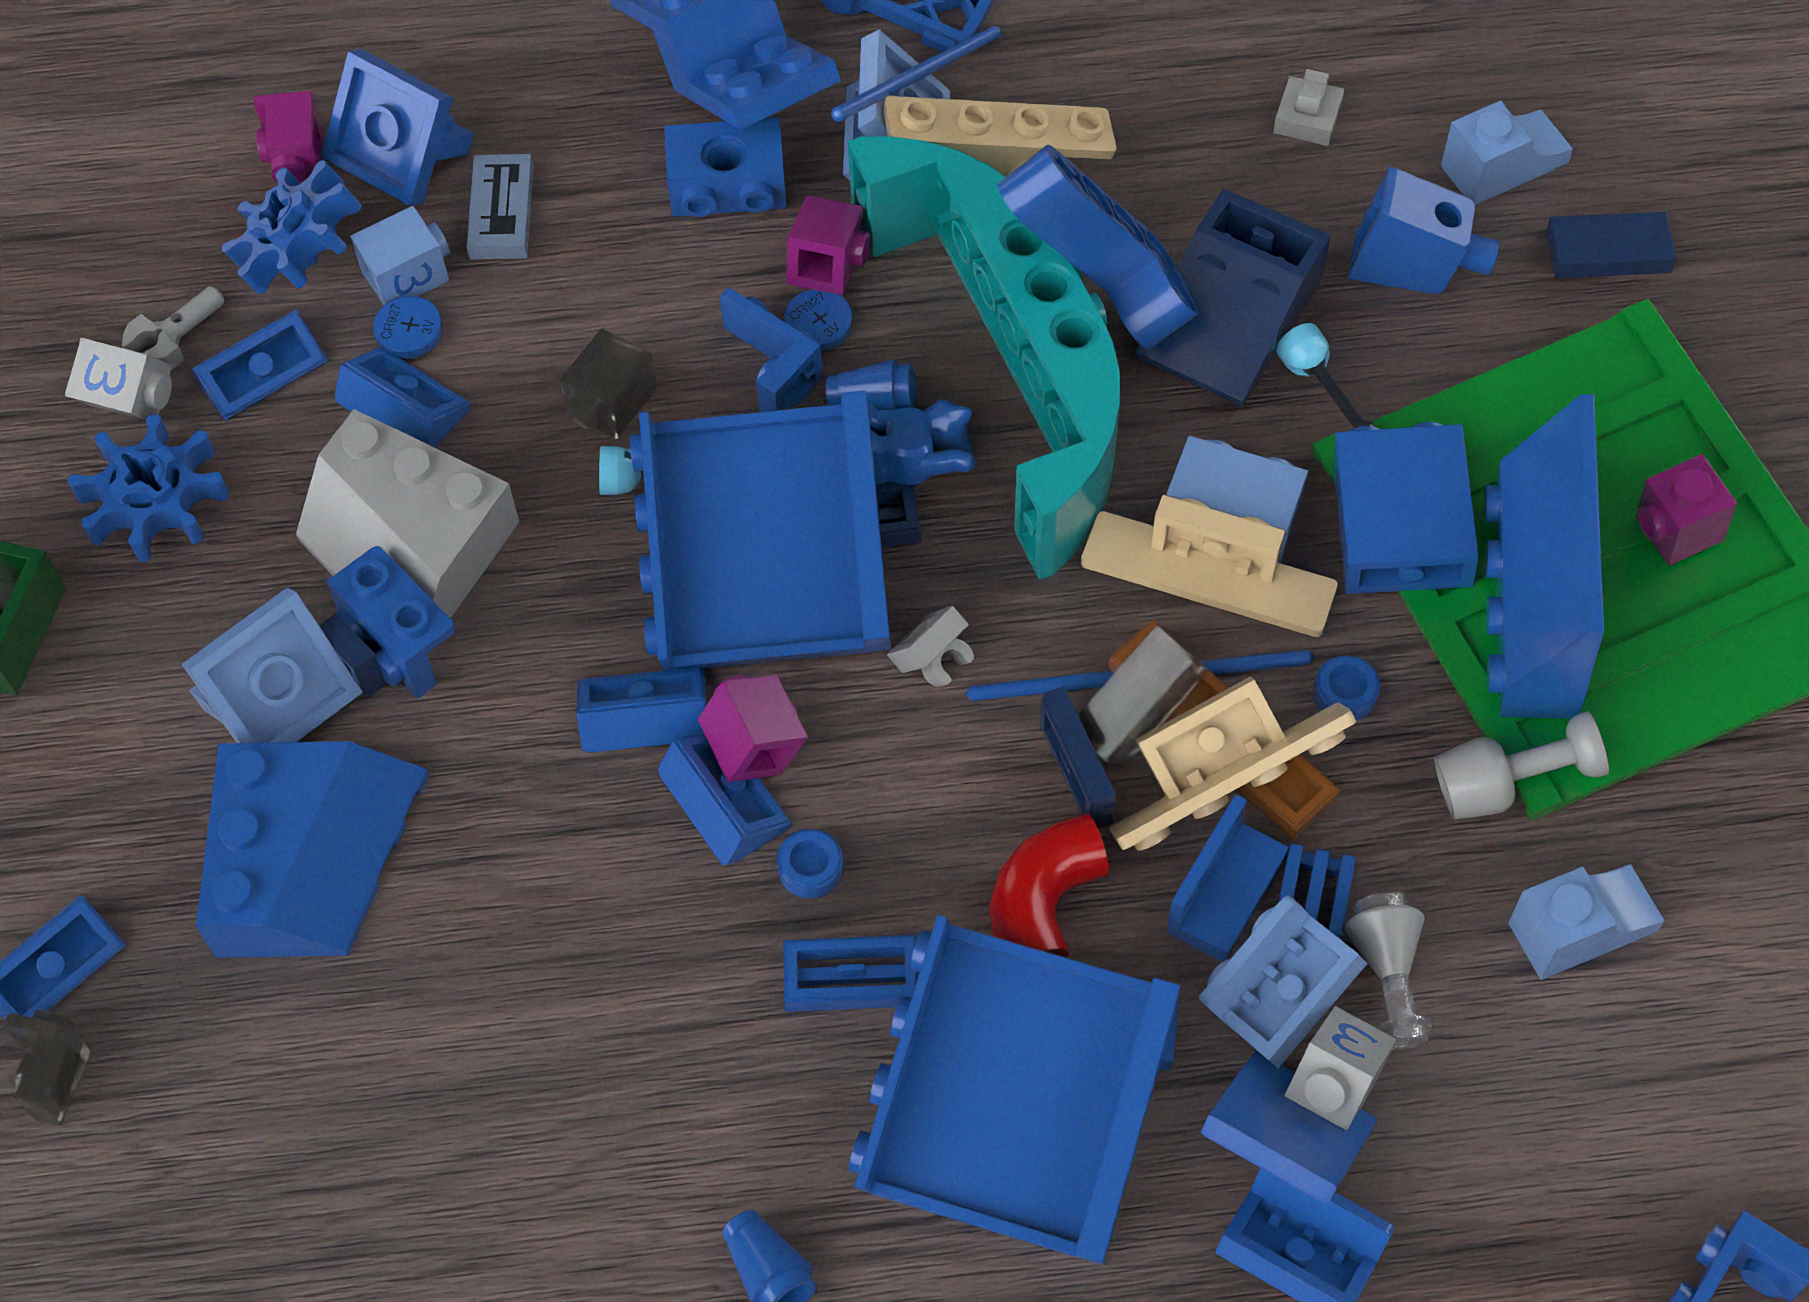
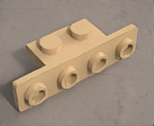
(1002, 131)
(1212, 561)
(1217, 751)

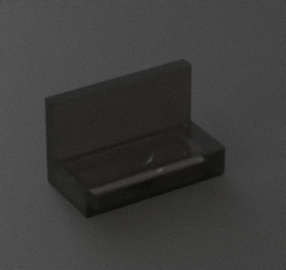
(1140, 696)

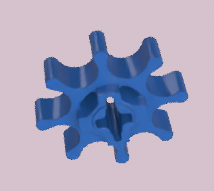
(291, 227)
(148, 487)

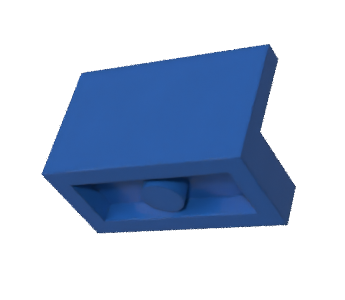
(1225, 885)

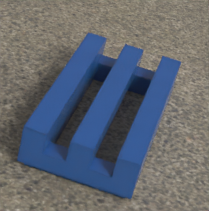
(1320, 864)
(847, 997)

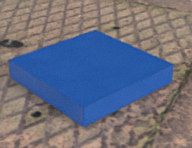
(1281, 1134)

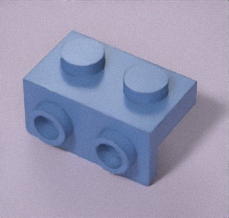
(1281, 980)

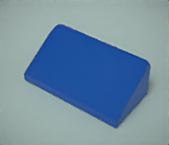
(259, 365)
(399, 396)
(640, 709)
(728, 815)
(55, 959)

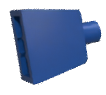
(1417, 236)

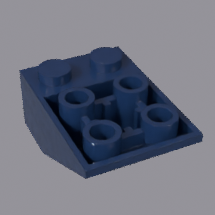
(1250, 284)

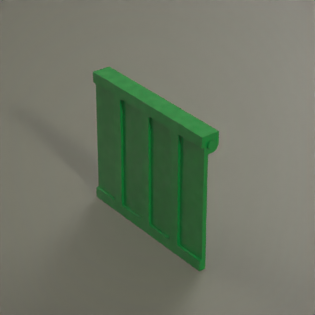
(1682, 643)

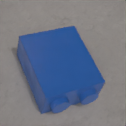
(1404, 508)

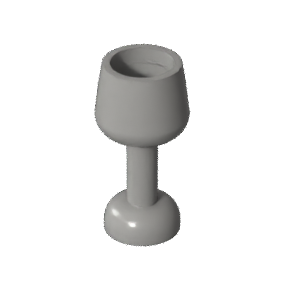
(1480, 777)

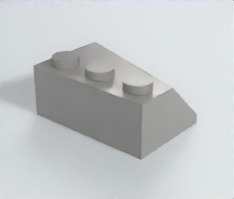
(411, 500)

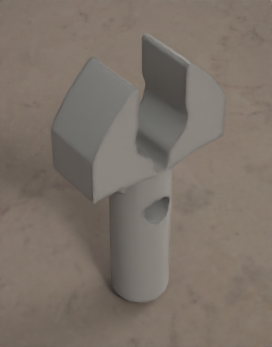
(167, 333)

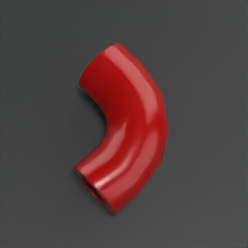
(1037, 877)

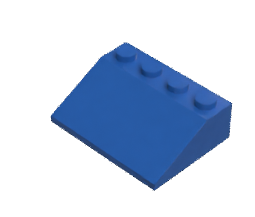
(1546, 568)

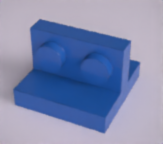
(391, 128)

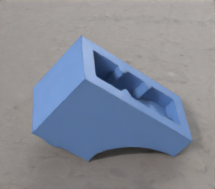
(1500, 151)
(1582, 918)

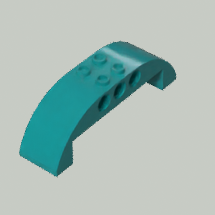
(1035, 313)

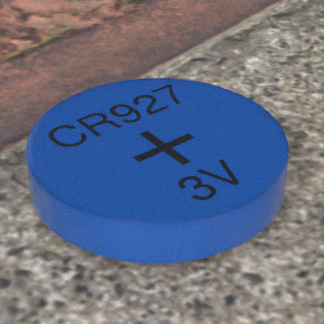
(823, 315)
(408, 327)

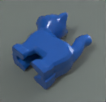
(906, 439)

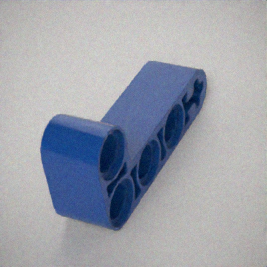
(1102, 243)

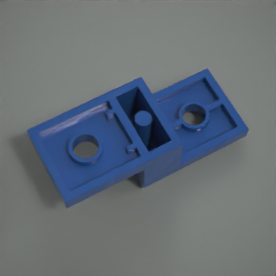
(732, 56)

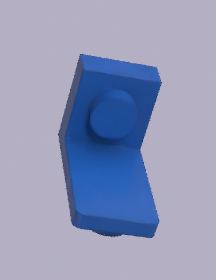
(793, 351)
(1762, 1254)

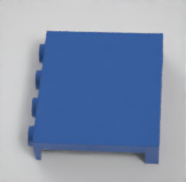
(761, 536)
(1015, 1090)

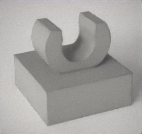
(1309, 108)
(929, 641)

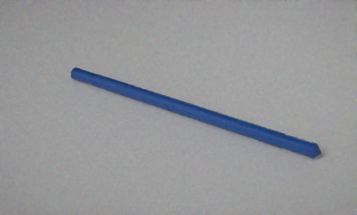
(914, 74)
(1099, 679)

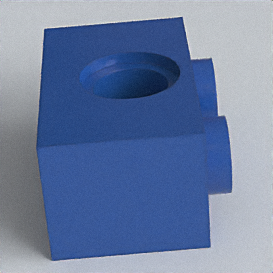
(724, 168)

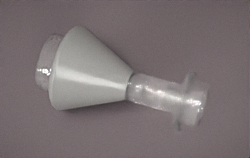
(1387, 938)

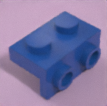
(391, 618)
(1302, 1244)

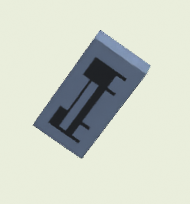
(500, 206)

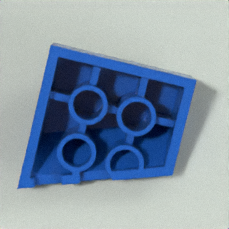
(298, 845)

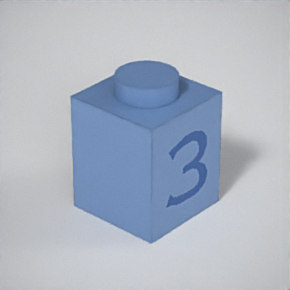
(402, 255)

